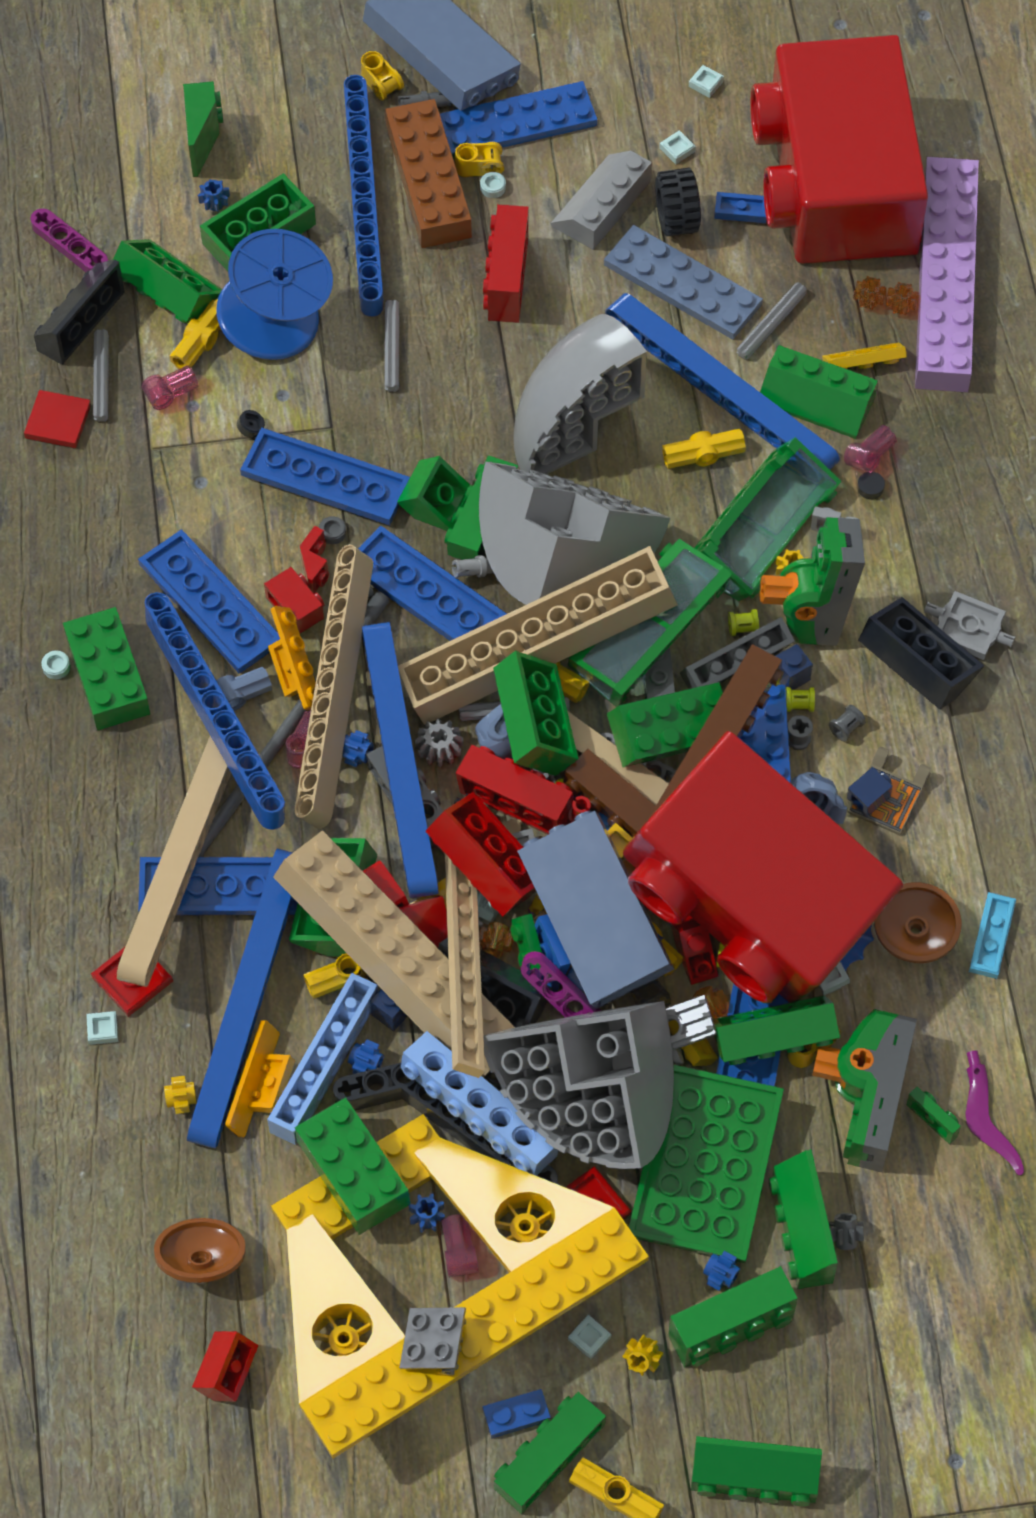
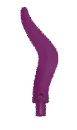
(978, 1114)

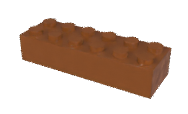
(428, 173)

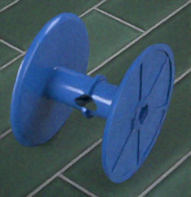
(274, 294)

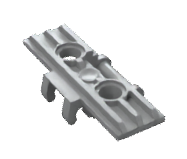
(694, 1024)

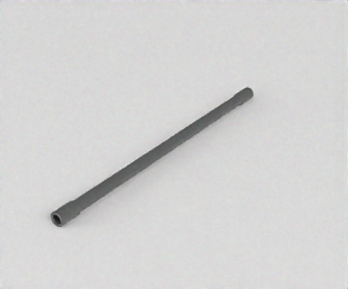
(373, 611)

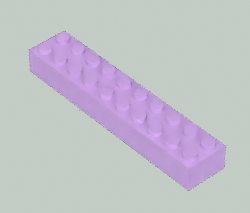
(947, 276)

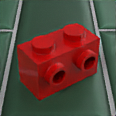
(292, 591)
(225, 1366)

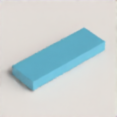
(992, 935)

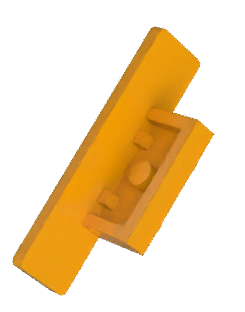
(291, 659)
(261, 1080)

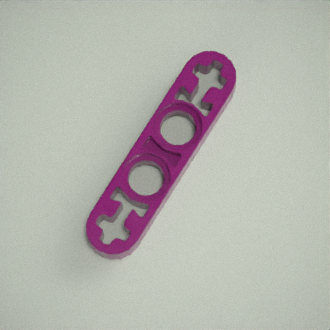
(67, 244)
(558, 999)

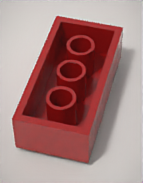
(506, 263)
(514, 790)
(483, 852)

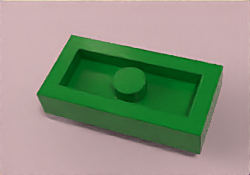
(525, 934)
(926, 1108)

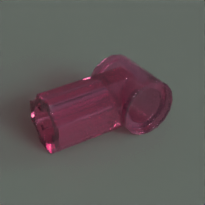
(163, 390)
(867, 454)
(298, 741)
(459, 1252)

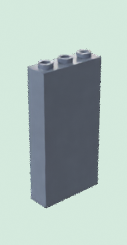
(444, 47)
(595, 909)

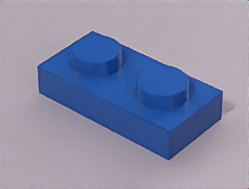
(740, 207)
(516, 1413)

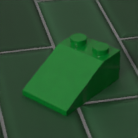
(202, 121)

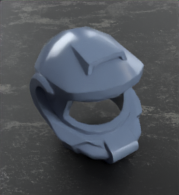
(493, 734)
(822, 794)

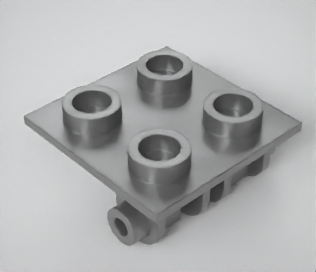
(433, 1339)

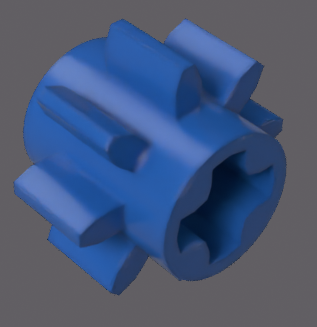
(213, 195)
(356, 748)
(365, 1057)
(422, 1219)
(721, 1270)

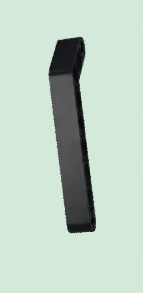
(411, 1093)

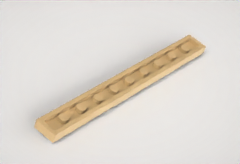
(464, 973)

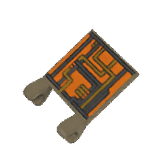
(896, 810)

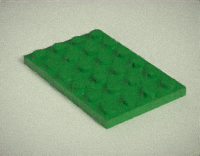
(710, 1167)

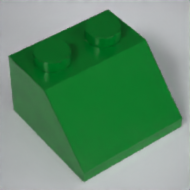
(434, 493)

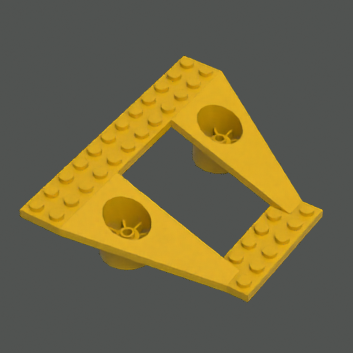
(365, 1389)

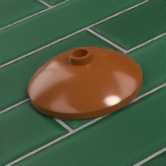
(922, 908)
(199, 1250)

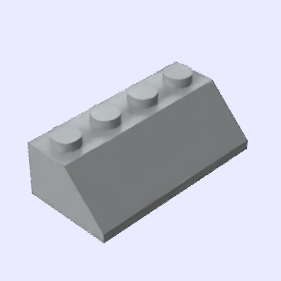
(604, 198)

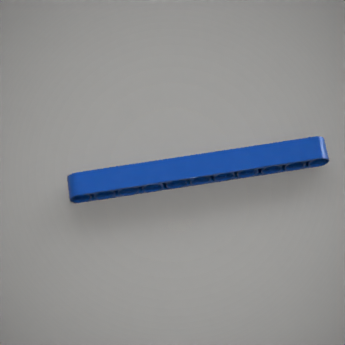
(363, 196)
(716, 379)
(215, 711)
(400, 761)
(241, 1010)

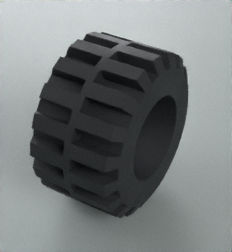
(678, 201)

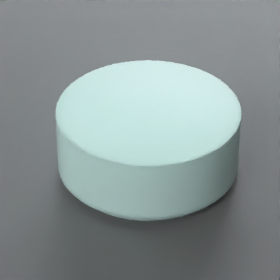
(492, 185)
(55, 665)

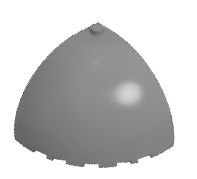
(573, 387)
(554, 532)
(591, 1081)

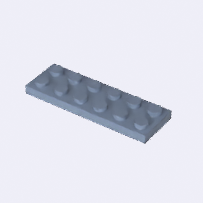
(683, 282)

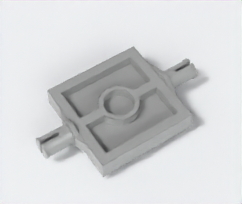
(971, 623)

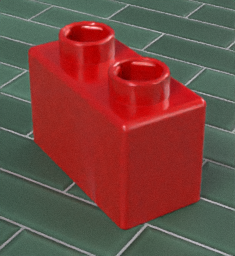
(845, 150)
(758, 873)

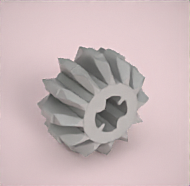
(439, 742)

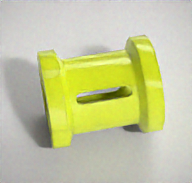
(743, 622)
(800, 699)

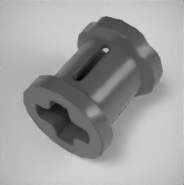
(847, 723)
(805, 727)

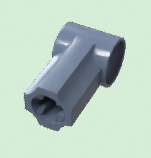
(244, 687)

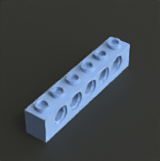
(431, 1053)
(323, 1058)

